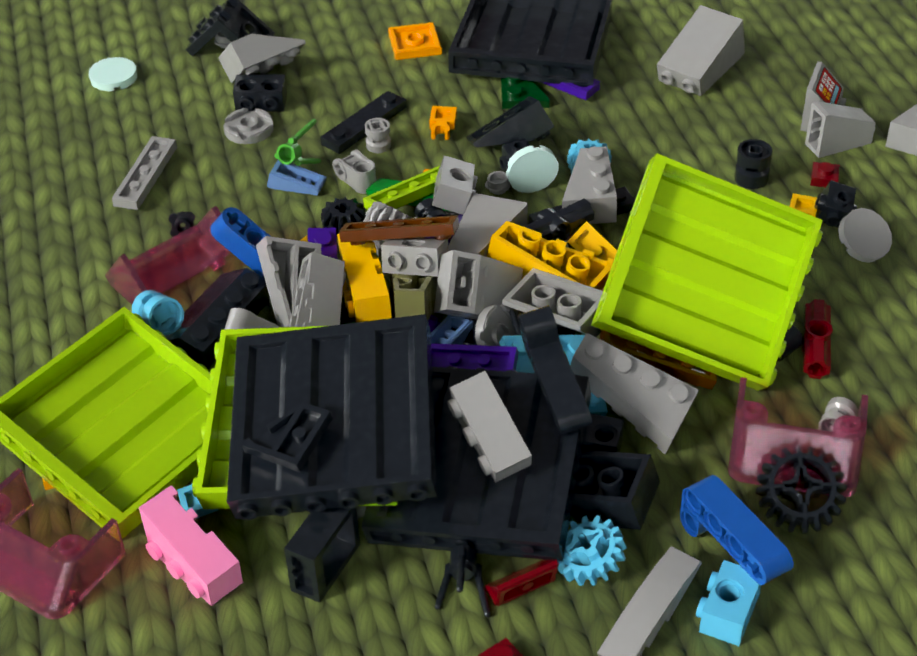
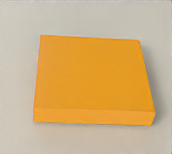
(414, 41)

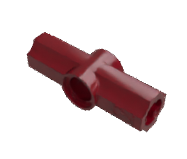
(817, 339)

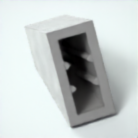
(837, 128)

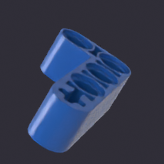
(239, 236)
(716, 509)

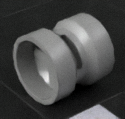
(377, 135)
(836, 408)

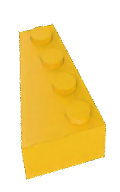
(529, 250)
(365, 285)

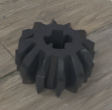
(340, 212)

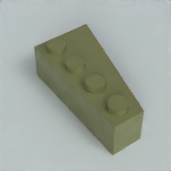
(413, 294)

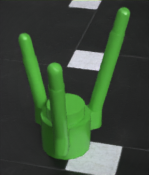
(292, 151)

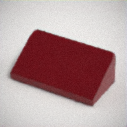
(522, 581)

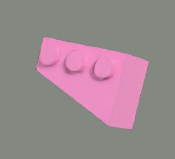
(187, 550)

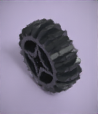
(815, 487)

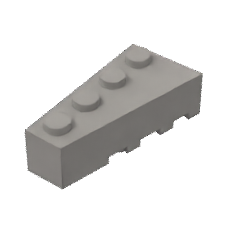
(635, 389)

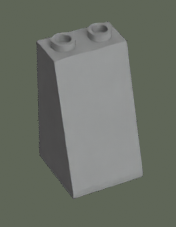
(702, 51)
(482, 219)

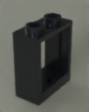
(321, 551)

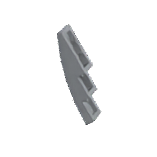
(651, 605)

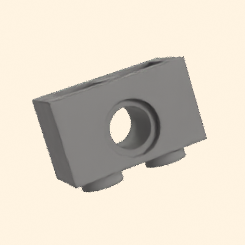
(454, 185)
(413, 256)

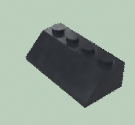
(211, 310)

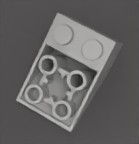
(258, 54)
(472, 282)

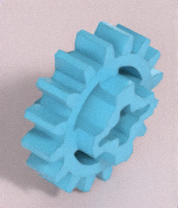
(592, 550)

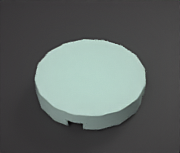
(113, 73)
(532, 169)

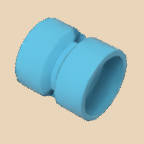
(159, 311)

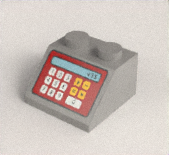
(821, 88)

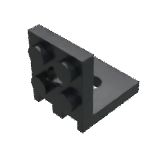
(231, 20)

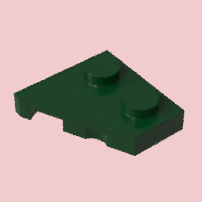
(516, 90)

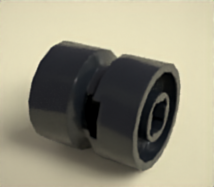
(753, 163)

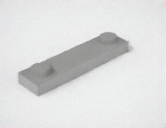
(144, 173)

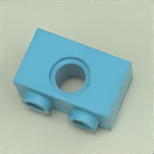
(729, 603)

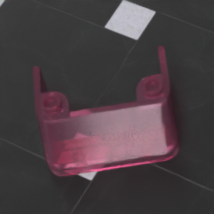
(169, 261)
(757, 439)
(52, 577)

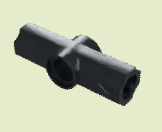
(561, 223)

